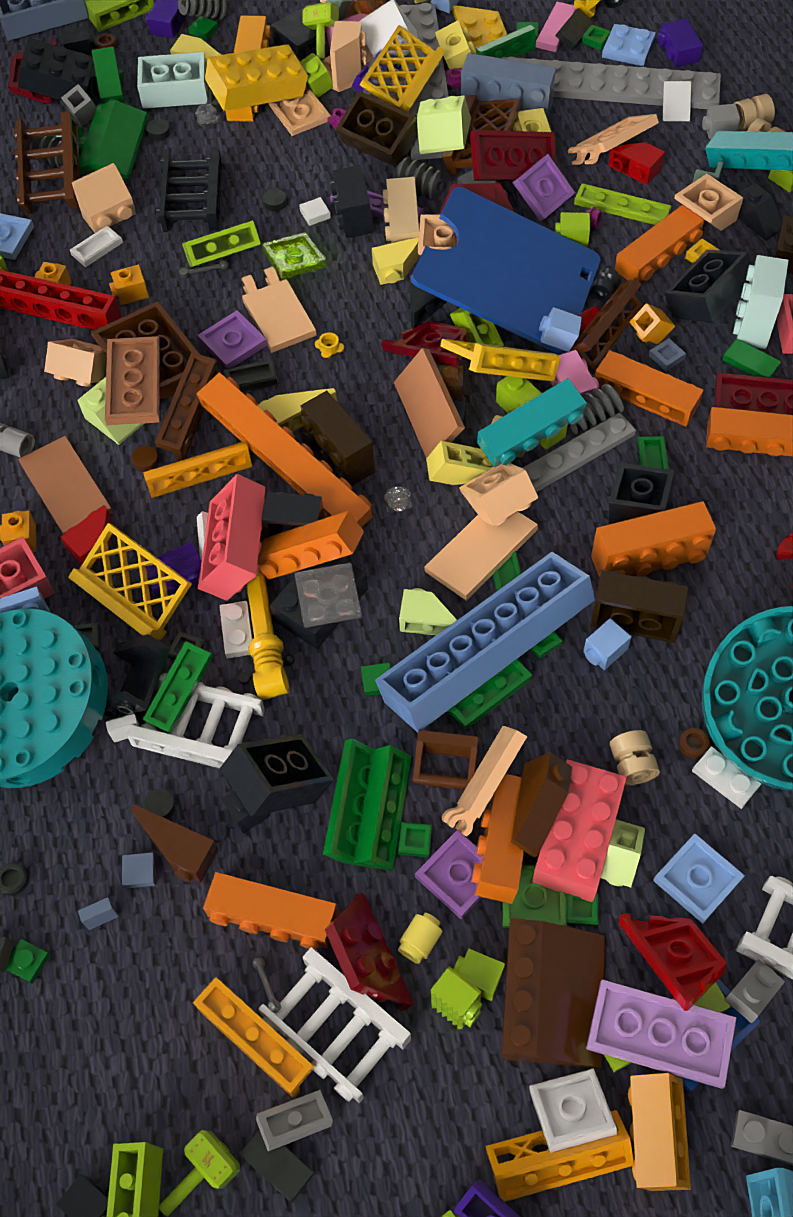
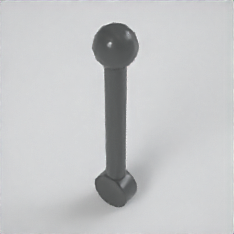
(184, 272)
(273, 1004)

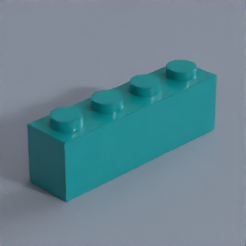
(751, 150)
(531, 423)

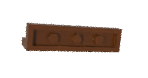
(602, 322)
(185, 408)

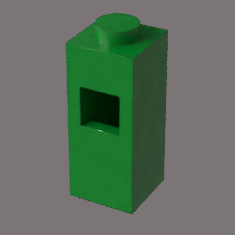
(108, 75)

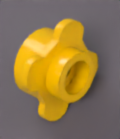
(329, 345)

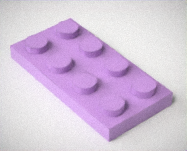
(661, 1034)

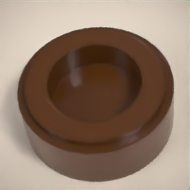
(105, 40)
(145, 458)
(694, 743)

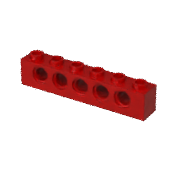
(57, 301)

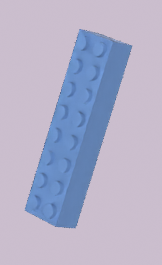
(485, 641)

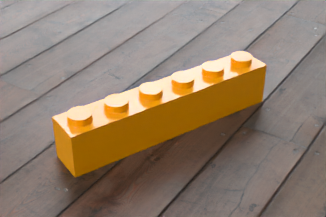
(251, 36)

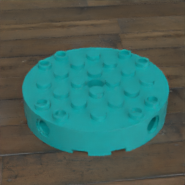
(48, 695)
(749, 697)

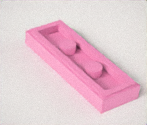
(557, 18)

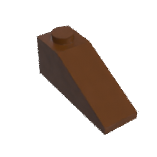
(540, 798)
(184, 849)

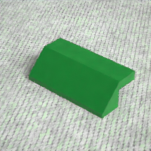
(113, 138)
(367, 806)

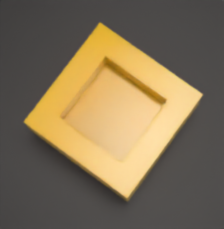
(698, 249)

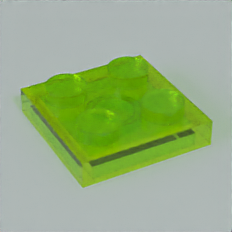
(294, 255)

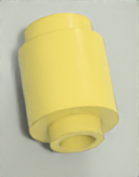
(420, 937)

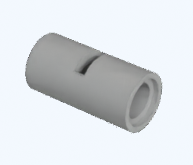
(15, 441)

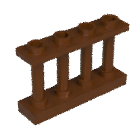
(69, 170)

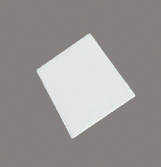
(676, 100)

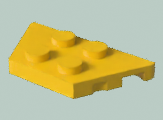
(481, 24)

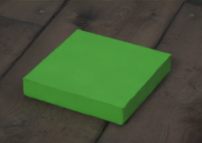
(535, 902)

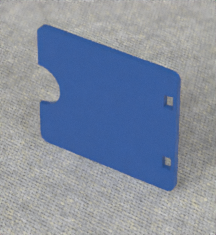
(505, 267)

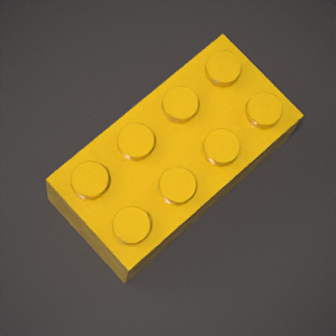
(255, 77)

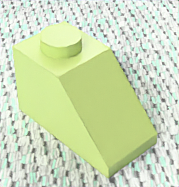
(423, 613)
(623, 854)

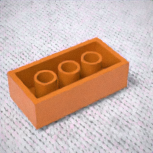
(654, 541)

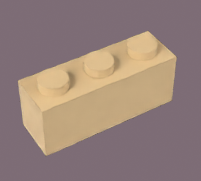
(401, 209)

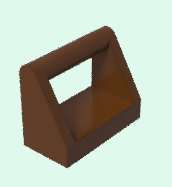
(449, 745)

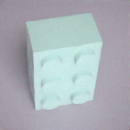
(172, 80)
(761, 301)

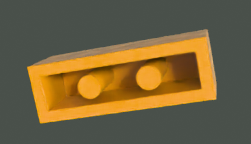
(659, 1132)

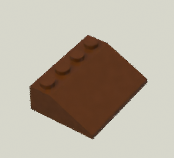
(153, 322)
(551, 993)

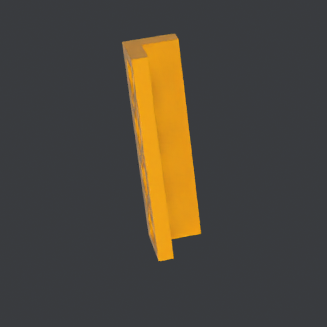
(198, 469)
(254, 1036)
(541, 1171)

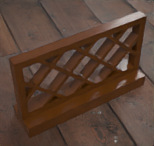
(455, 158)

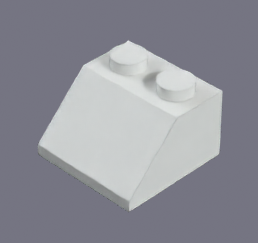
(382, 24)

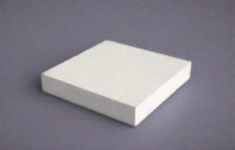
(572, 1110)

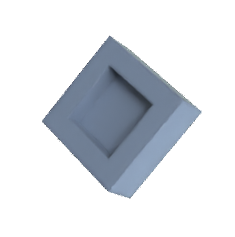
(667, 354)
(138, 870)
(98, 913)

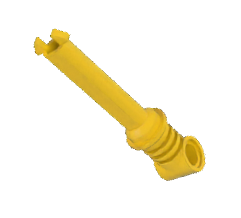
(265, 648)

